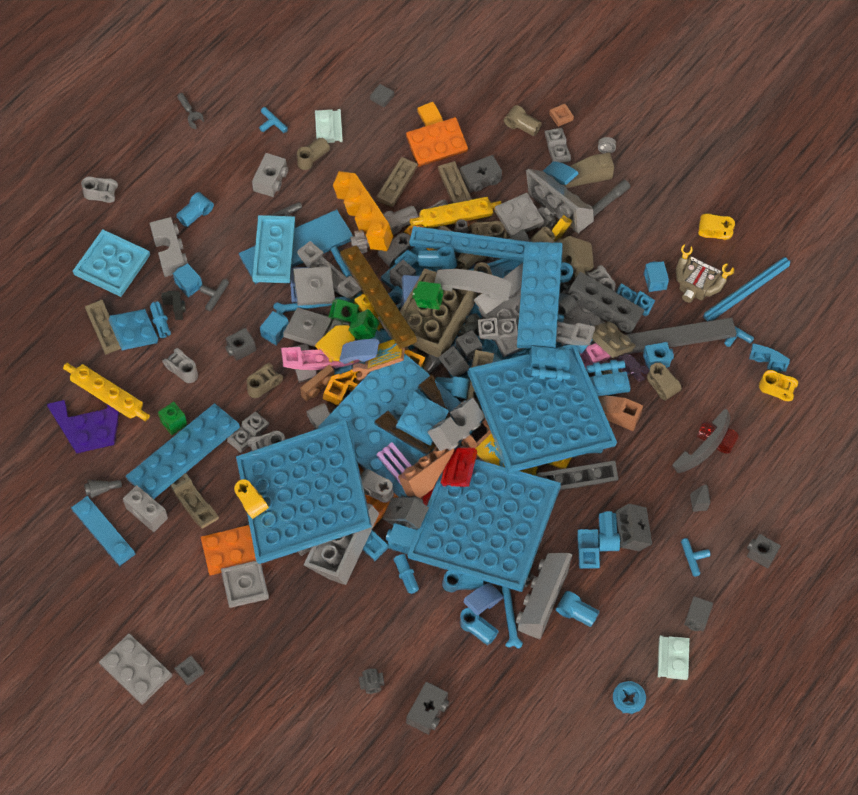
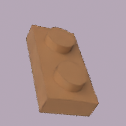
(319, 381)

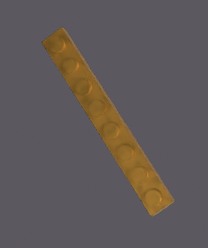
(378, 297)

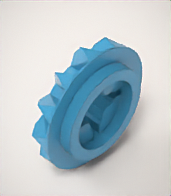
(629, 688)

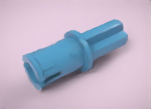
(160, 319)
(406, 573)

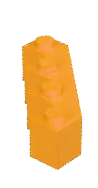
(366, 212)
(341, 383)

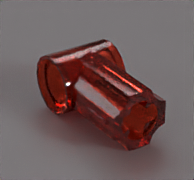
(728, 441)

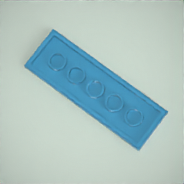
(323, 232)

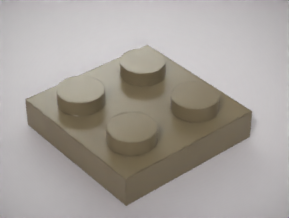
(612, 340)

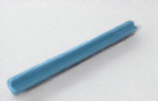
(746, 289)

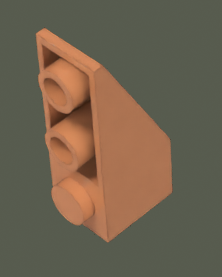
(621, 411)
(424, 474)

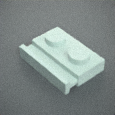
(328, 125)
(673, 657)

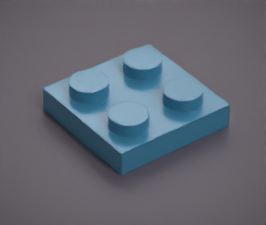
(133, 329)
(420, 417)

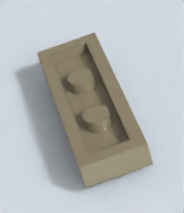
(397, 182)
(453, 182)
(100, 321)

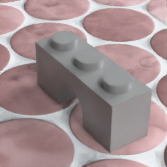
(165, 234)
(448, 433)

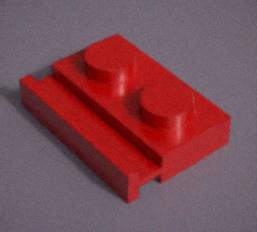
(459, 468)

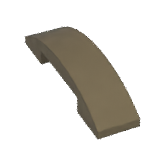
(193, 502)

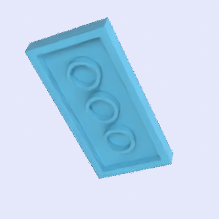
(273, 249)

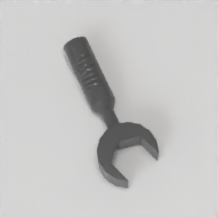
(193, 115)

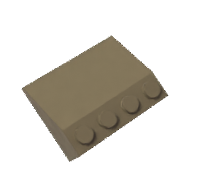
(433, 327)

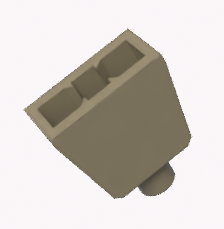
(577, 254)

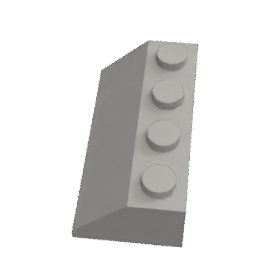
(554, 195)
(339, 556)
(544, 594)

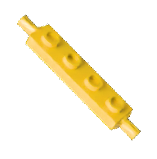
(453, 212)
(106, 391)

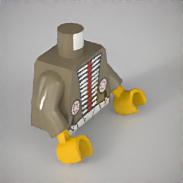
(698, 278)

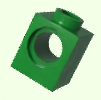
(428, 295)
(336, 310)
(364, 325)
(172, 418)

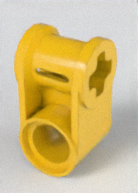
(714, 226)
(779, 385)
(251, 500)

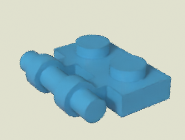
(550, 358)
(609, 383)

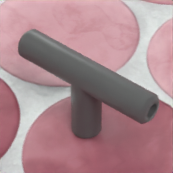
(288, 210)
(215, 294)

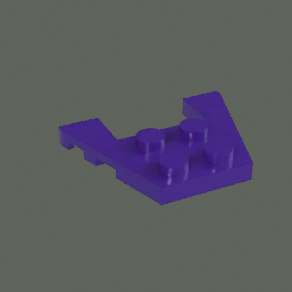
(87, 430)

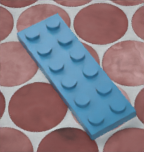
(540, 295)
(183, 451)

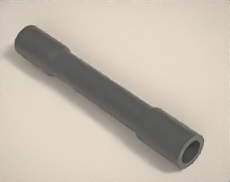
(616, 192)

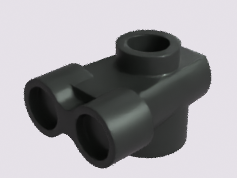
(471, 323)

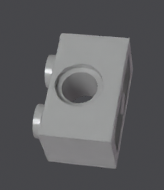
(267, 184)
(145, 508)

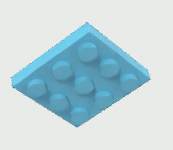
(111, 263)

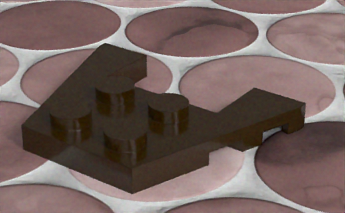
(388, 422)

